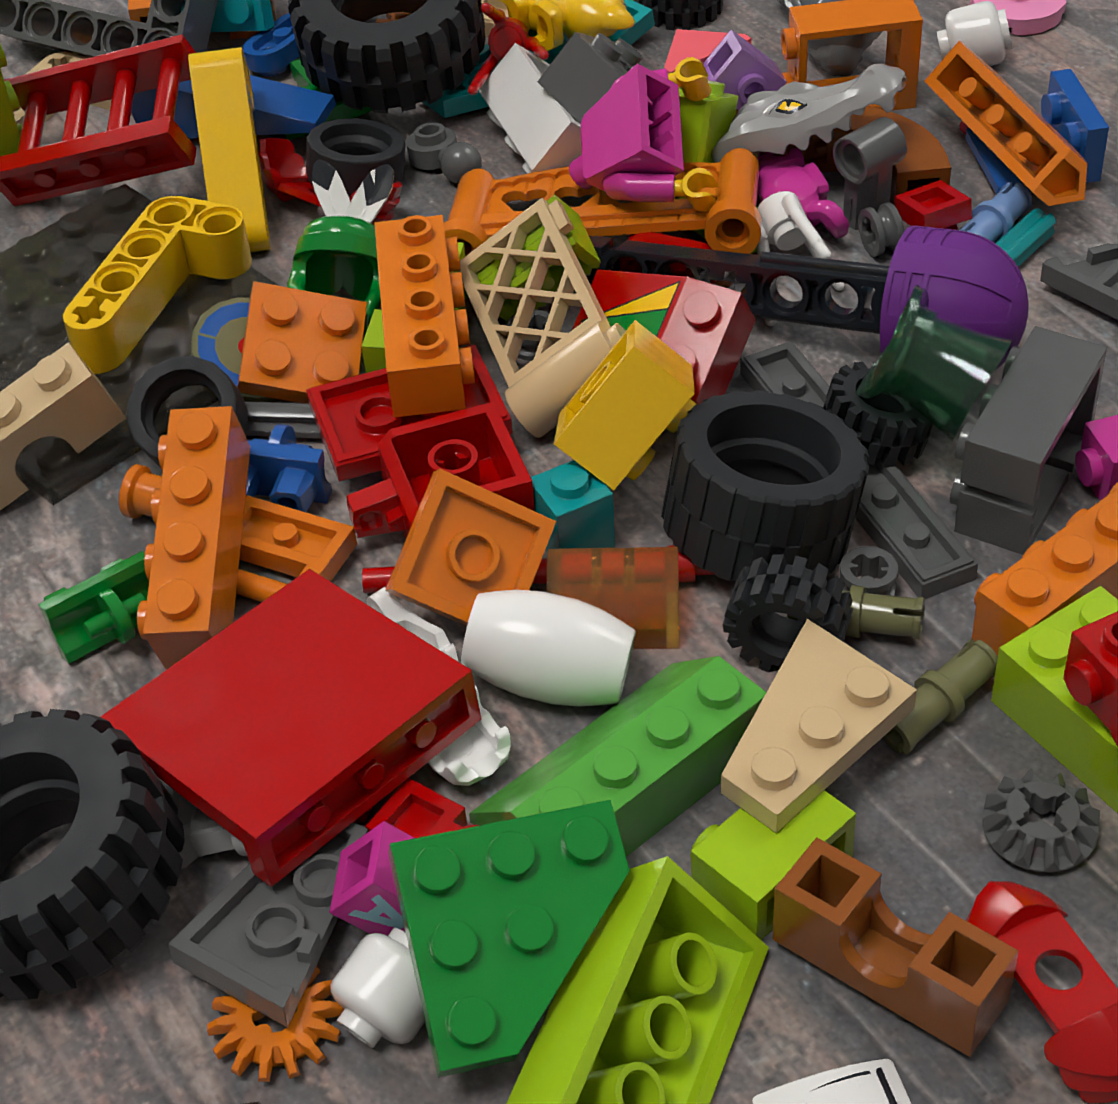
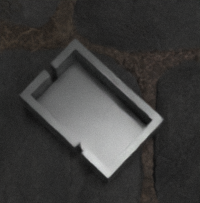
(1026, 439)

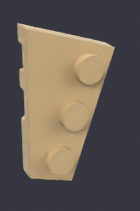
(812, 726)

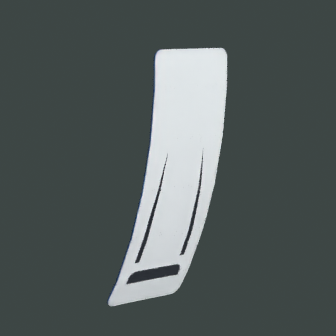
(853, 1084)

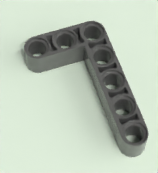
(72, 27)

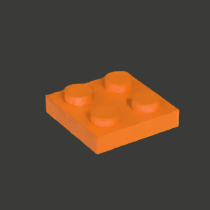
(298, 341)
(467, 546)

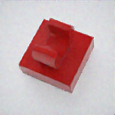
(934, 206)

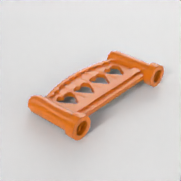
(729, 225)

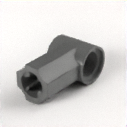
(866, 164)

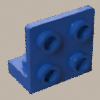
(1071, 115)

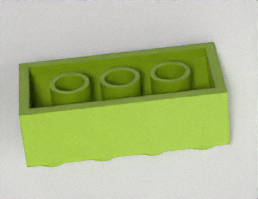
(646, 999)

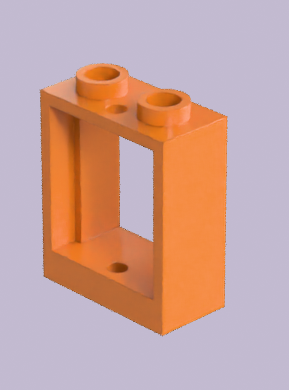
(854, 17)

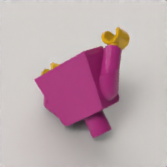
(636, 139)

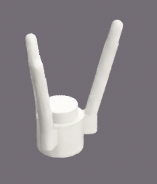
(788, 228)

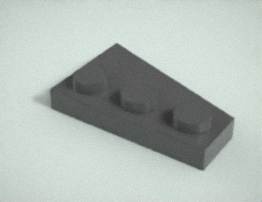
(264, 938)

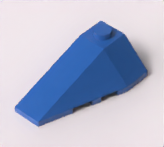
(277, 108)

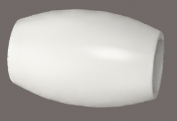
(548, 647)

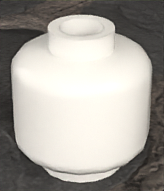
(980, 29)
(379, 991)

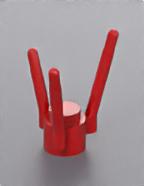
(500, 40)

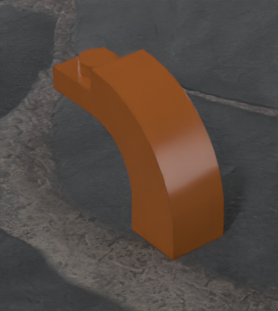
(923, 162)

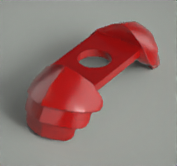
(286, 176)
(1079, 1016)

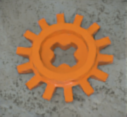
(278, 1048)

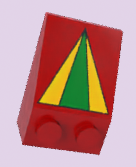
(689, 315)

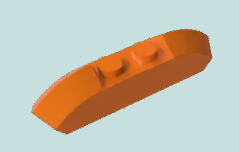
(1010, 127)

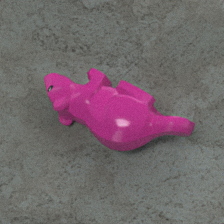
(807, 182)

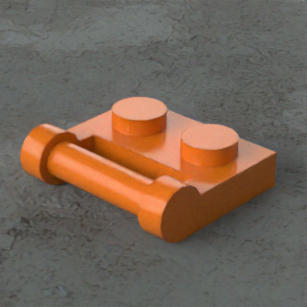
(289, 544)

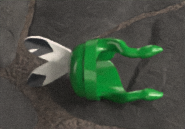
(341, 246)

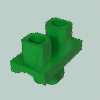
(97, 608)

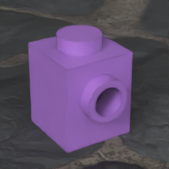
(742, 68)

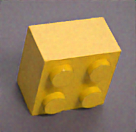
(626, 407)

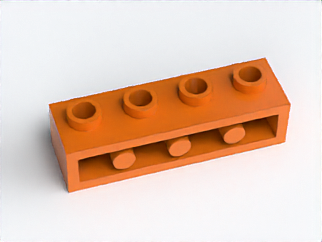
(419, 316)
(196, 532)
(1051, 575)

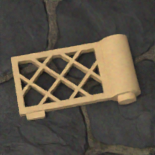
(562, 359)

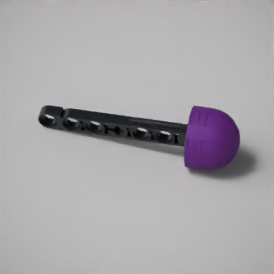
(964, 275)

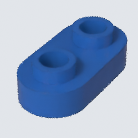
(272, 49)

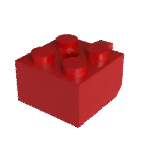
(464, 443)

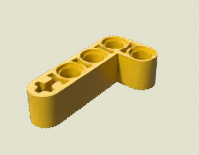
(228, 137)
(146, 270)

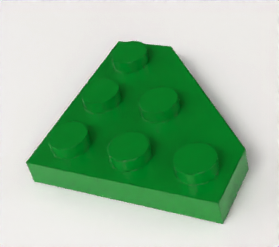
(500, 922)

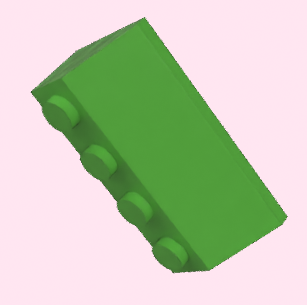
(644, 754)

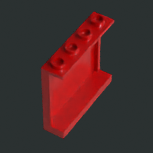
(298, 719)

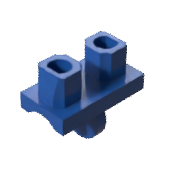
(287, 470)

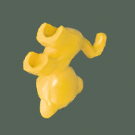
(557, 17)

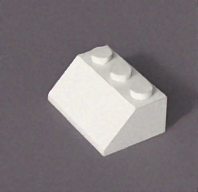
(531, 117)

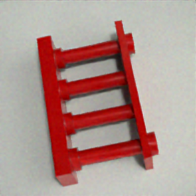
(107, 156)

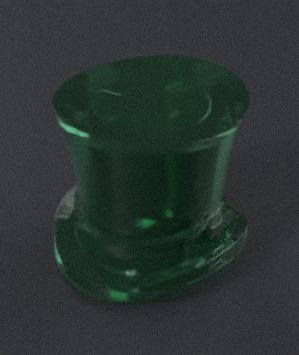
(934, 365)

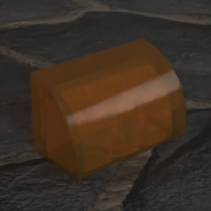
(628, 583)

